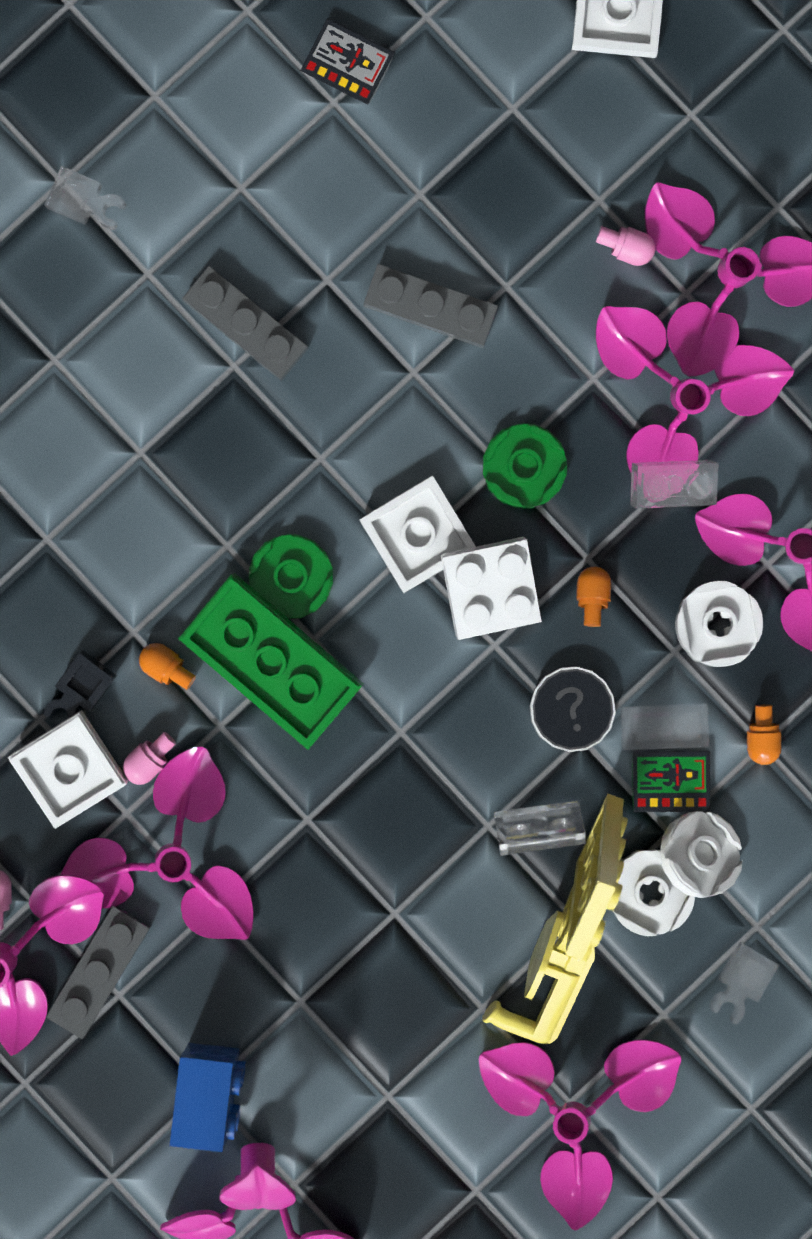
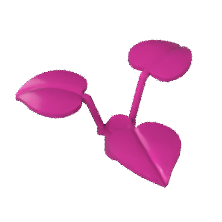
(701, 335)
(748, 380)
(737, 535)
(219, 902)
(70, 912)
(578, 1181)
(254, 1188)

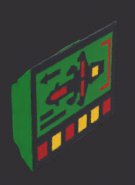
(671, 781)

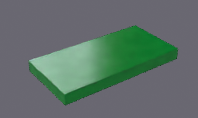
(271, 661)

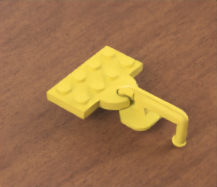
(577, 930)

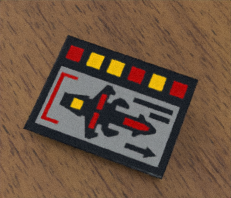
(348, 61)

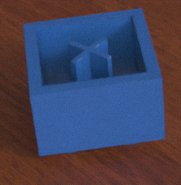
(205, 1097)

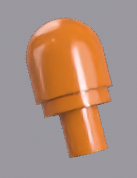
(593, 594)
(165, 665)
(764, 737)

